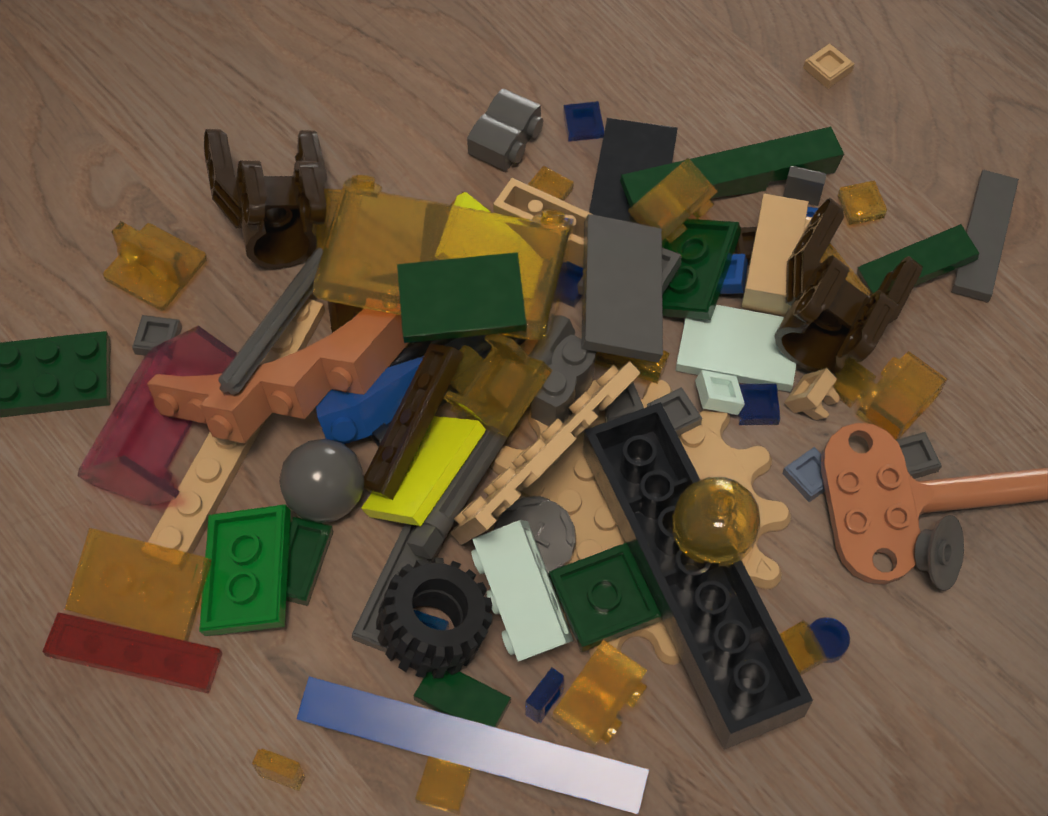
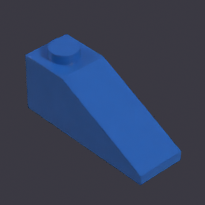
(355, 416)

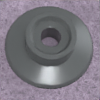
(941, 552)

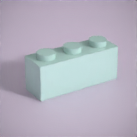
(521, 590)

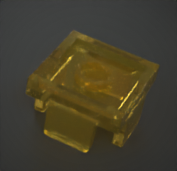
(496, 387)

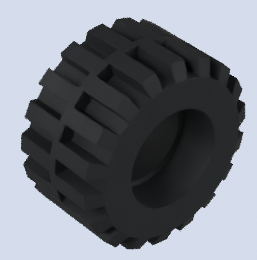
(442, 588)

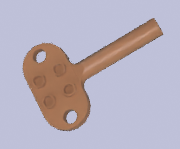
(879, 504)

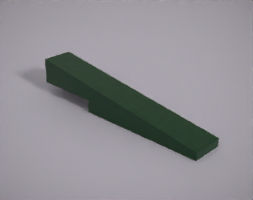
(750, 166)

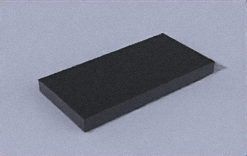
(627, 149)

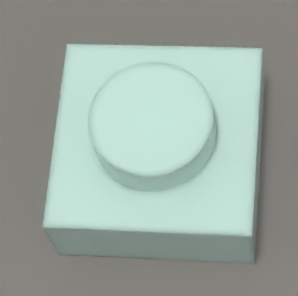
(719, 392)

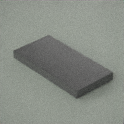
(622, 288)

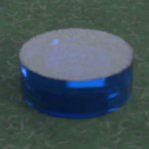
(832, 637)

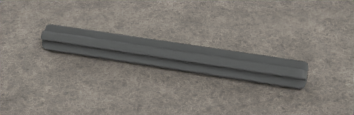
(270, 328)

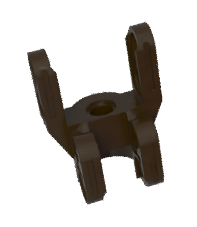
(272, 210)
(826, 312)

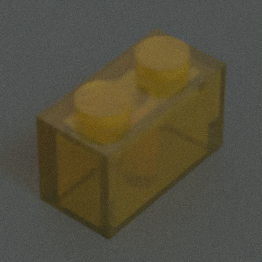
(599, 695)

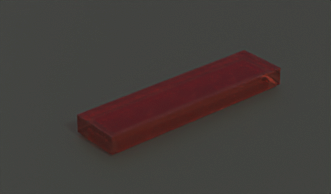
(133, 652)

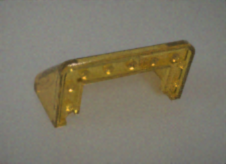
(383, 229)

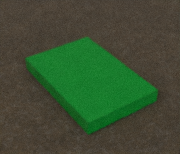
(246, 571)

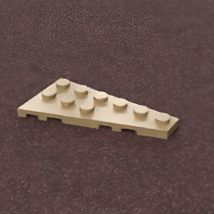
(537, 458)

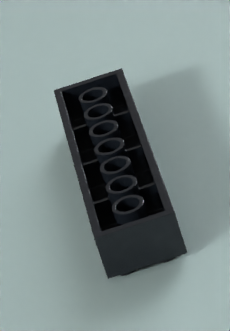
(706, 608)

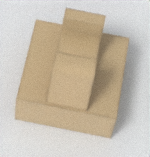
(810, 392)

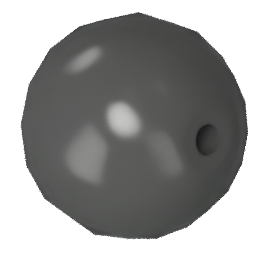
(322, 480)

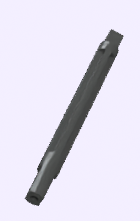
(435, 528)

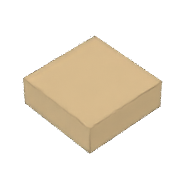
(828, 66)

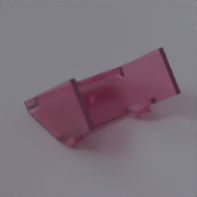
(139, 442)

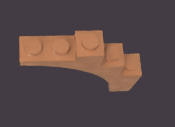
(290, 385)

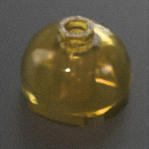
(716, 521)

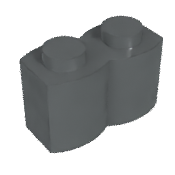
(505, 129)
(570, 378)

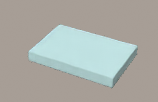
(736, 345)

